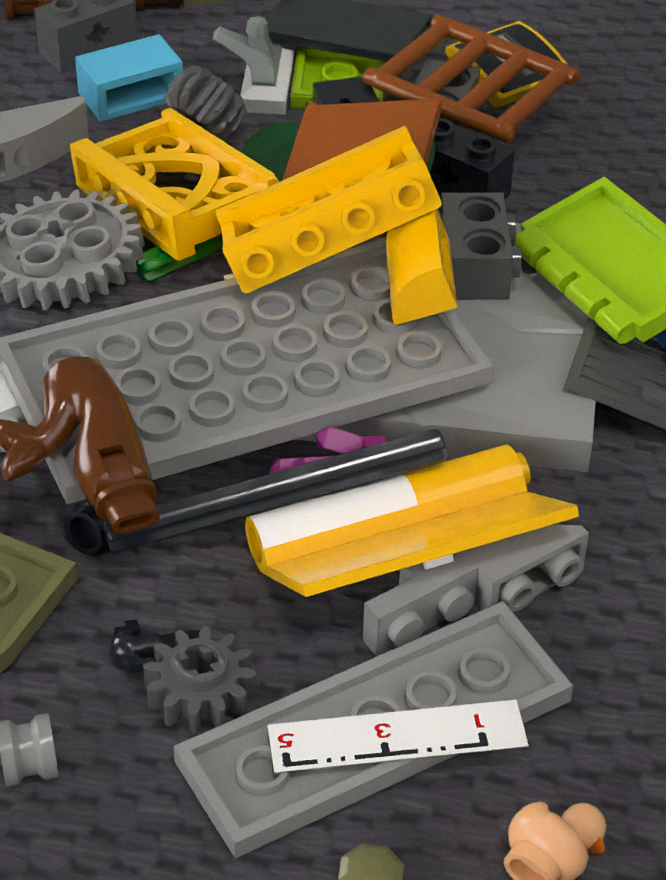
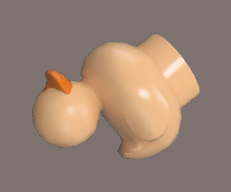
(553, 845)

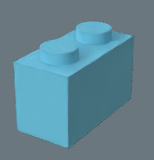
(127, 76)

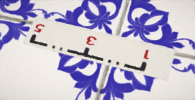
(396, 735)

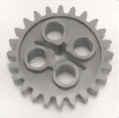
(67, 248)

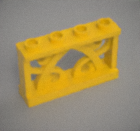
(326, 209)
(169, 215)

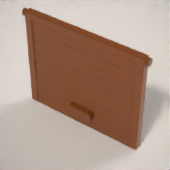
(342, 127)

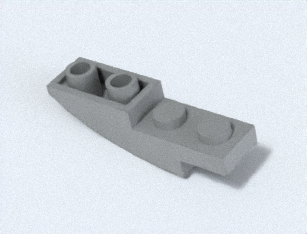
(39, 134)
(481, 576)

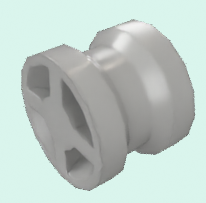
(27, 750)

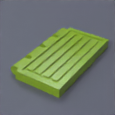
(603, 257)

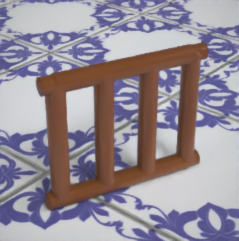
(477, 44)

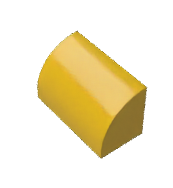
(420, 269)

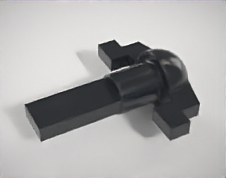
(133, 650)

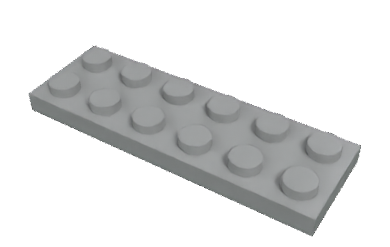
(460, 664)

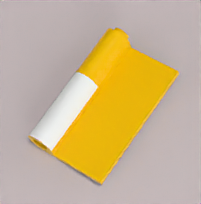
(401, 522)

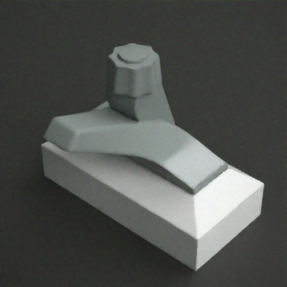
(267, 68)

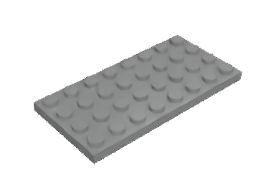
(254, 369)

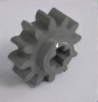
(200, 679)

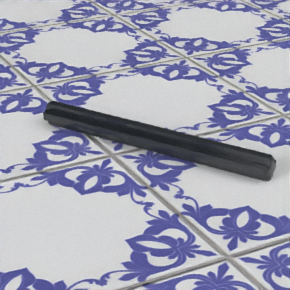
(285, 488)

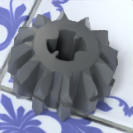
(206, 101)

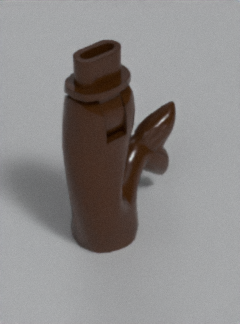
(108, 451)

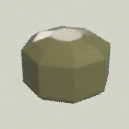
(371, 863)

